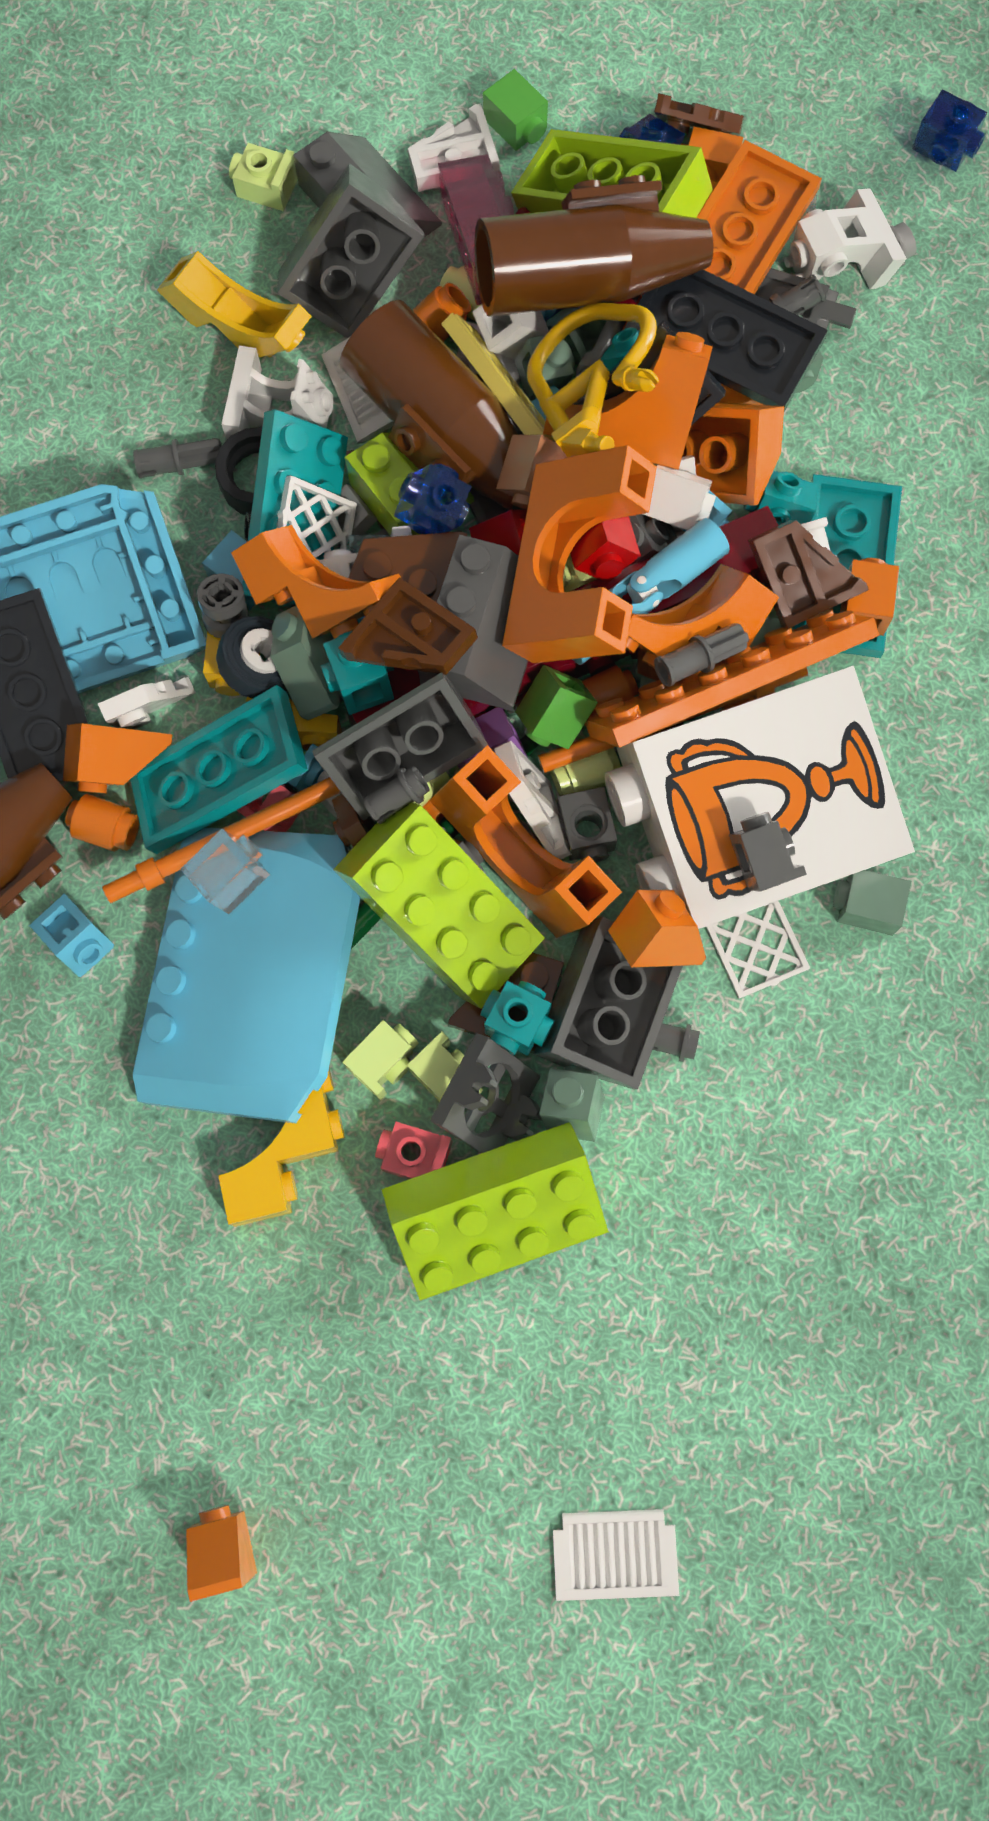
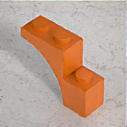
(284, 570)
(723, 600)

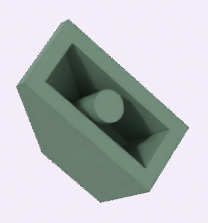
(299, 662)

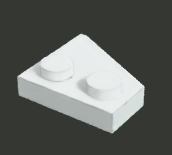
(451, 143)

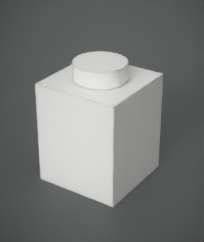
(510, 332)
(680, 497)

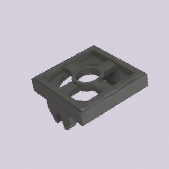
(464, 1093)

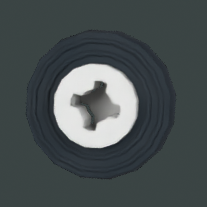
(240, 658)

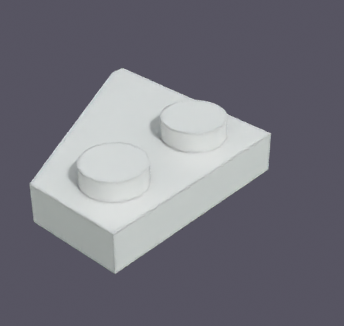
(133, 707)
(535, 800)

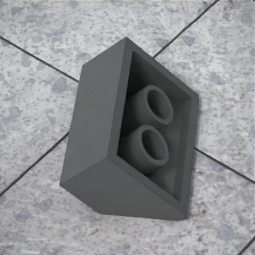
(327, 157)
(349, 253)
(480, 593)
(420, 729)
(607, 1010)

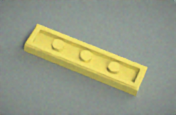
(495, 376)

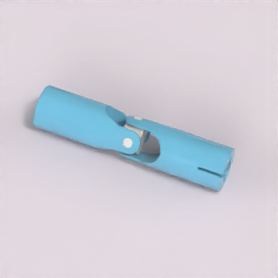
(672, 568)

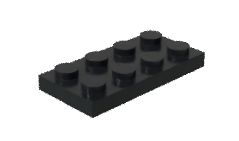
(754, 342)
(35, 687)

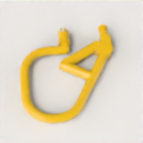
(579, 433)

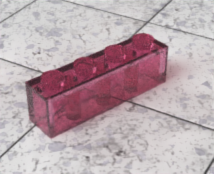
(471, 192)

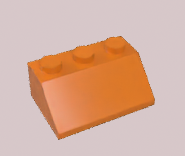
(737, 449)

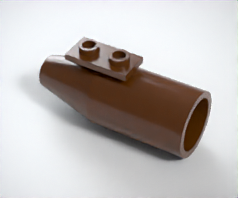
(595, 250)
(431, 397)
(28, 811)

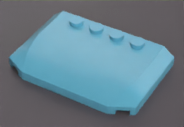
(105, 581)
(250, 996)

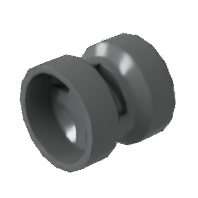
(221, 602)

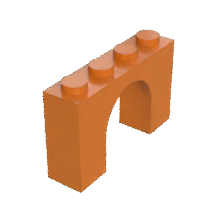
(563, 505)
(555, 891)

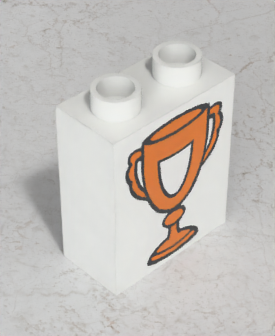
(793, 754)

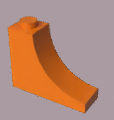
(658, 420)

